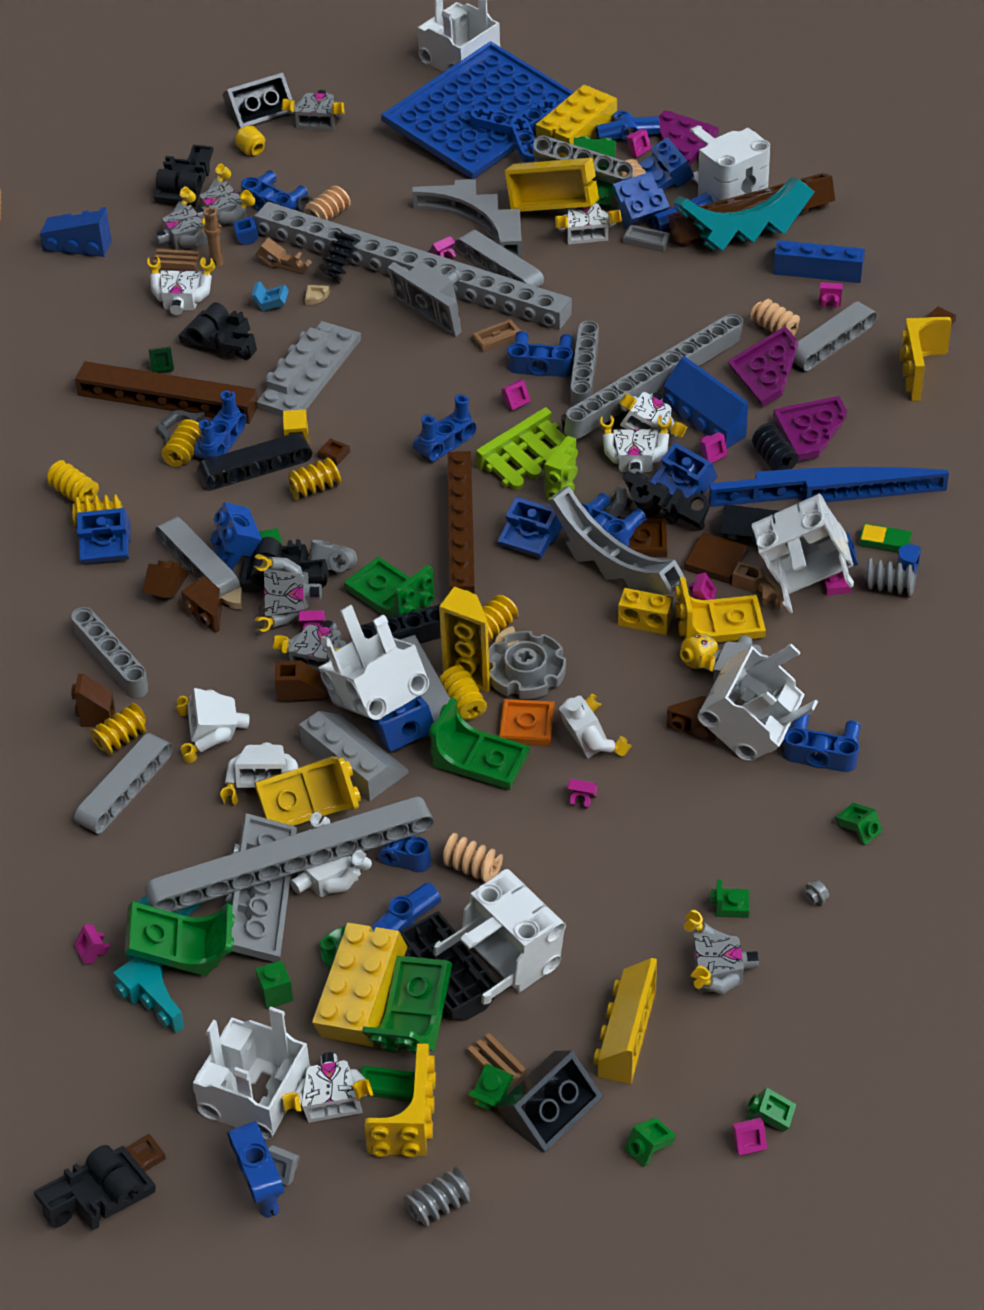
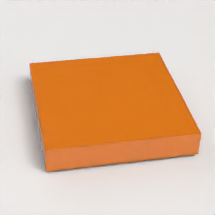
(527, 721)

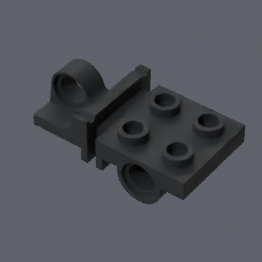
(183, 173)
(219, 329)
(653, 498)
(270, 547)
(102, 1186)

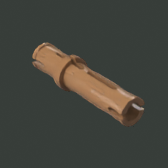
(213, 229)

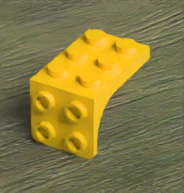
(921, 339)
(719, 618)
(308, 789)
(409, 1130)

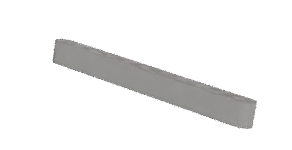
(652, 375)
(289, 855)

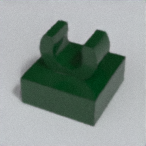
(161, 359)

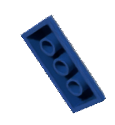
(819, 261)
(706, 402)

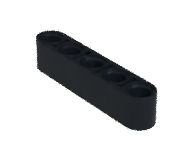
(254, 461)
(421, 623)

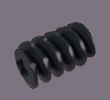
(338, 255)
(774, 447)

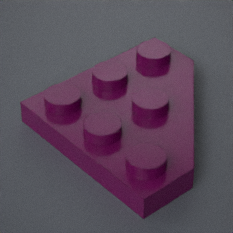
(678, 131)
(766, 365)
(810, 425)

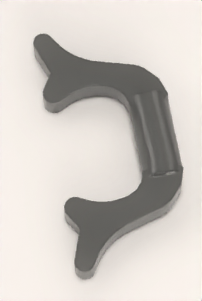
(176, 416)

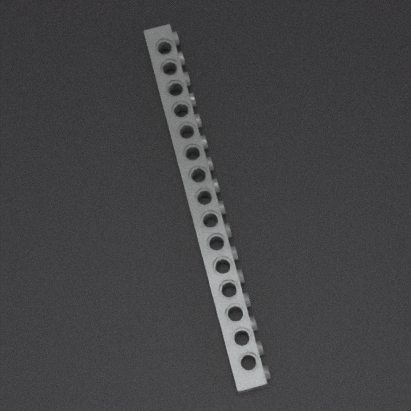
(378, 253)

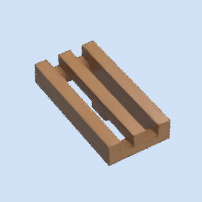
(177, 259)
(495, 335)
(474, 1053)

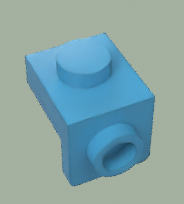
(269, 298)

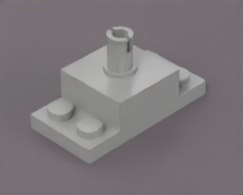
(428, 294)

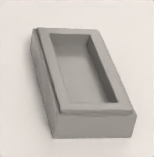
(646, 238)

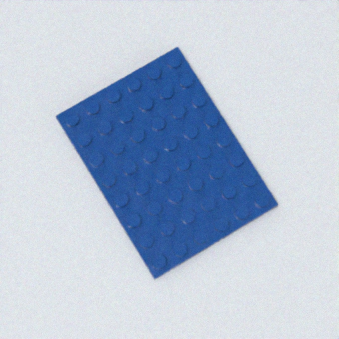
(441, 110)

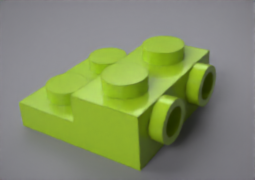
(561, 467)

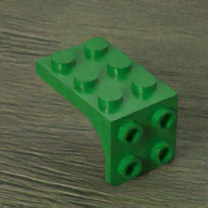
(603, 146)
(390, 589)
(473, 752)
(179, 940)
(413, 1005)

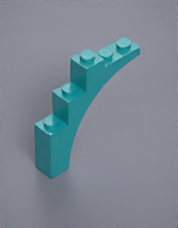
(746, 225)
(144, 982)

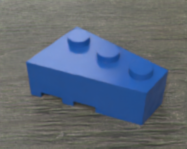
(78, 234)

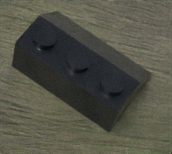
(257, 100)
(738, 521)
(550, 1100)

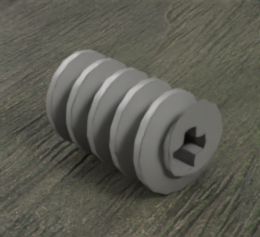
(890, 577)
(437, 1197)

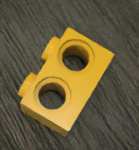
(645, 611)

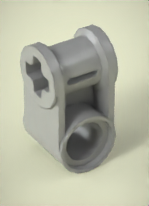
(331, 553)

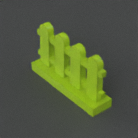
(512, 446)

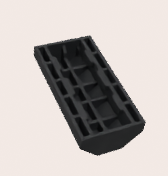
(467, 976)

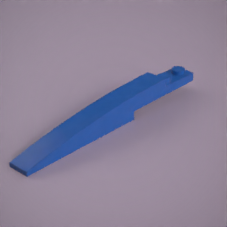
(831, 482)

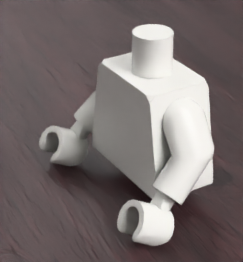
(331, 876)

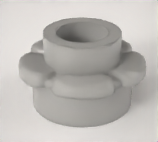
(816, 892)

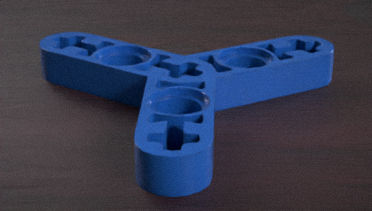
(479, 118)

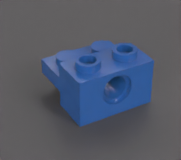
(669, 159)
(639, 199)
(685, 471)
(530, 528)
(234, 534)
(103, 535)
(391, 725)

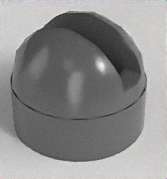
(303, 200)

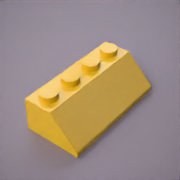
(465, 636)
(627, 1022)

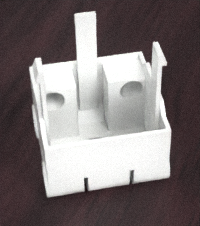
(455, 34)
(732, 163)
(803, 546)
(374, 672)
(762, 722)
(510, 932)
(237, 1062)

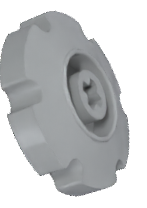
(526, 666)

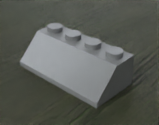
(332, 735)

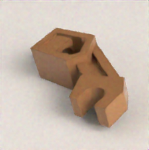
(275, 256)
(754, 579)

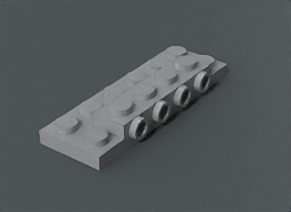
(307, 368)
(263, 907)

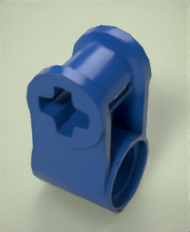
(407, 853)

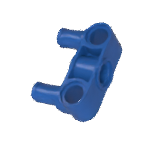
(265, 192)
(541, 358)
(222, 431)
(446, 434)
(619, 529)
(821, 748)
(260, 1176)

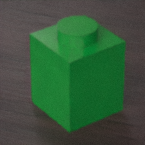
(274, 984)

